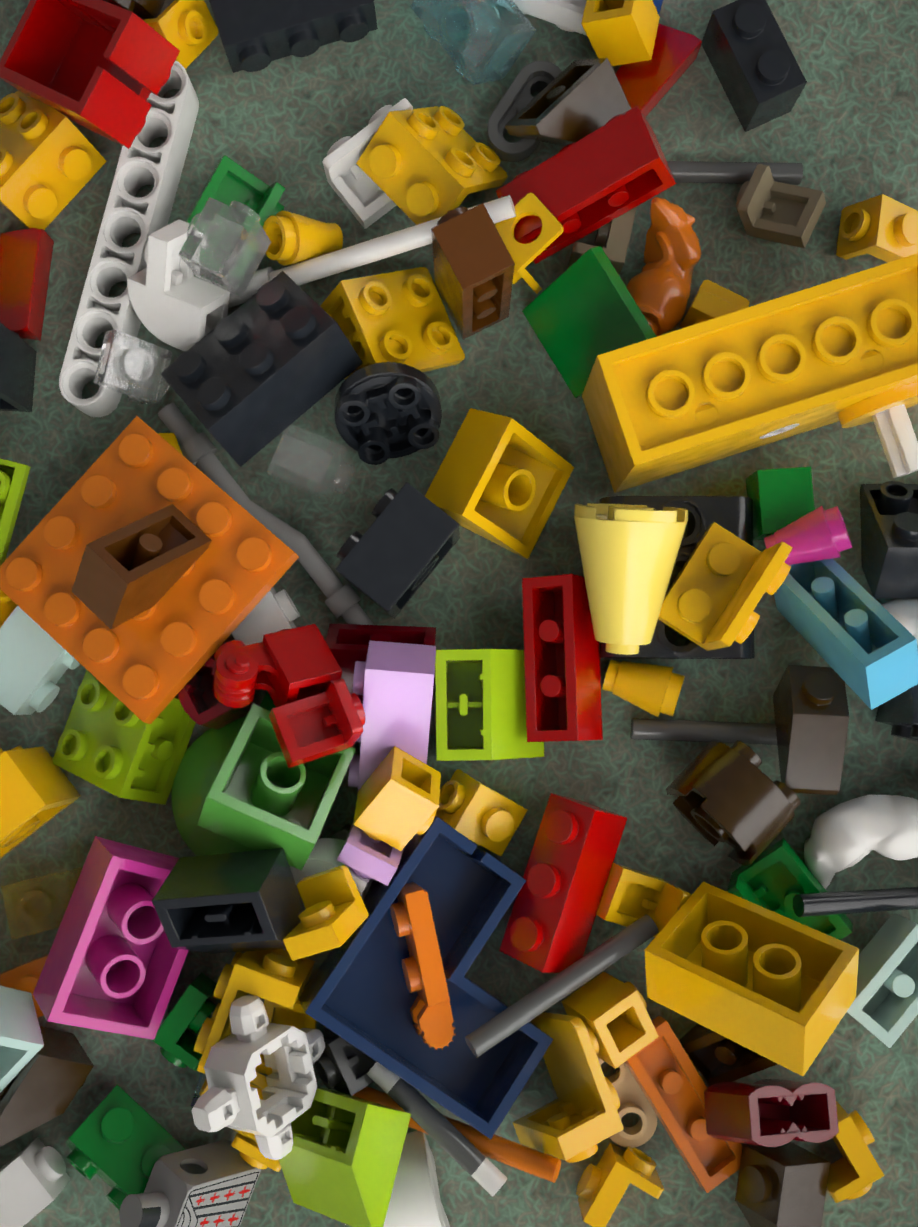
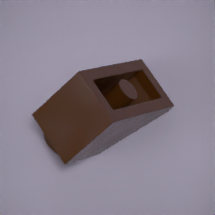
(137, 564)

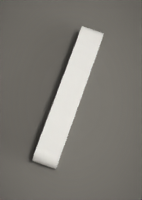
(124, 216)

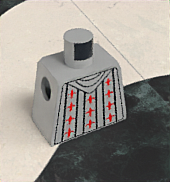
(194, 1189)

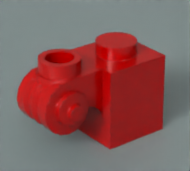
(286, 664)

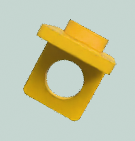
(187, 27)
(525, 253)

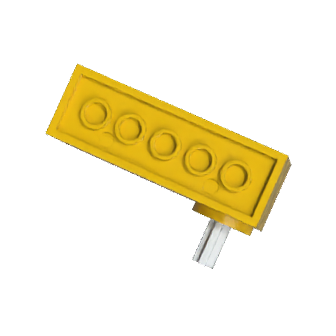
(764, 377)

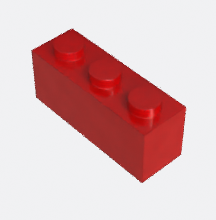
(593, 180)
(560, 661)
(563, 884)

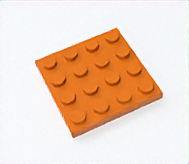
(165, 646)

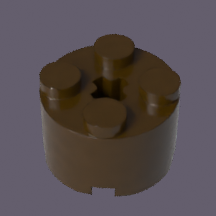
(733, 800)

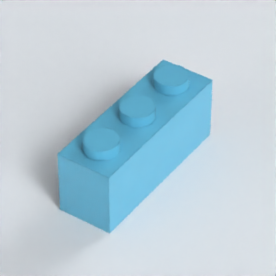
(849, 630)

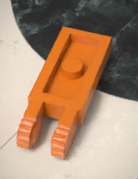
(424, 967)

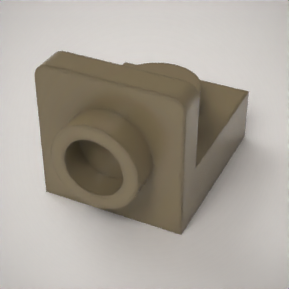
(612, 238)

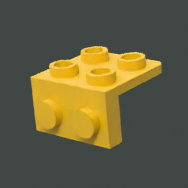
(41, 160)
(429, 162)
(261, 974)
(586, 1098)

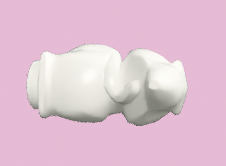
(858, 827)

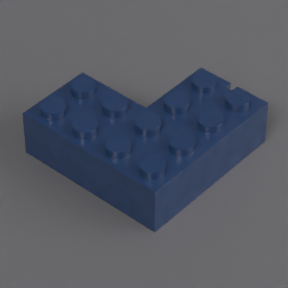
(367, 1002)

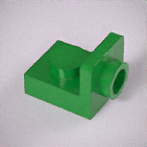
(190, 1012)

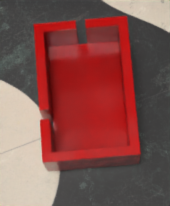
(89, 64)

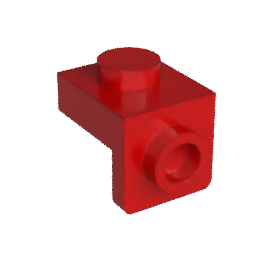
(318, 724)

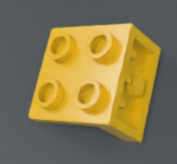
(395, 320)
(721, 588)

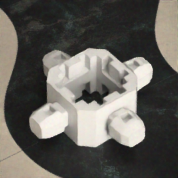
(232, 1067)

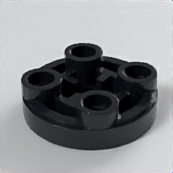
(388, 411)

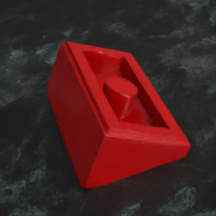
(650, 80)
(24, 280)

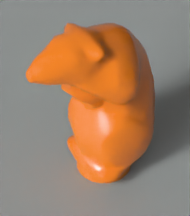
(670, 259)

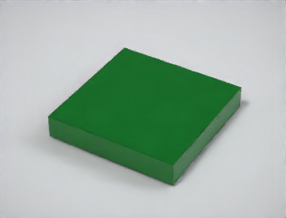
(586, 316)

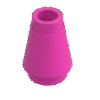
(813, 536)

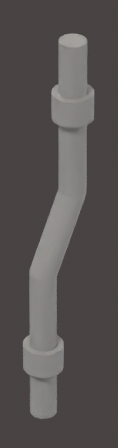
(201, 452)

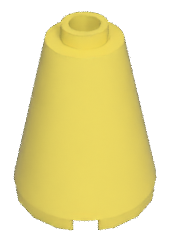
(627, 568)

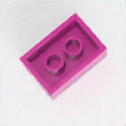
(111, 952)

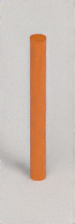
(497, 1148)

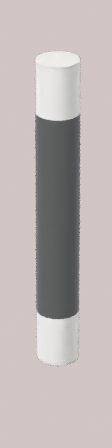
(439, 1129)

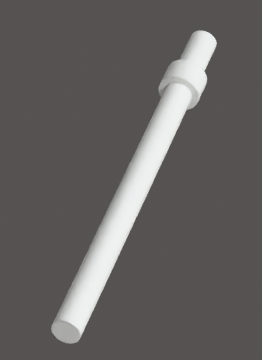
(364, 252)

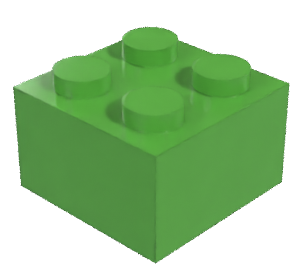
(266, 802)

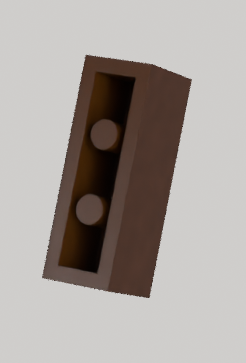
(472, 269)

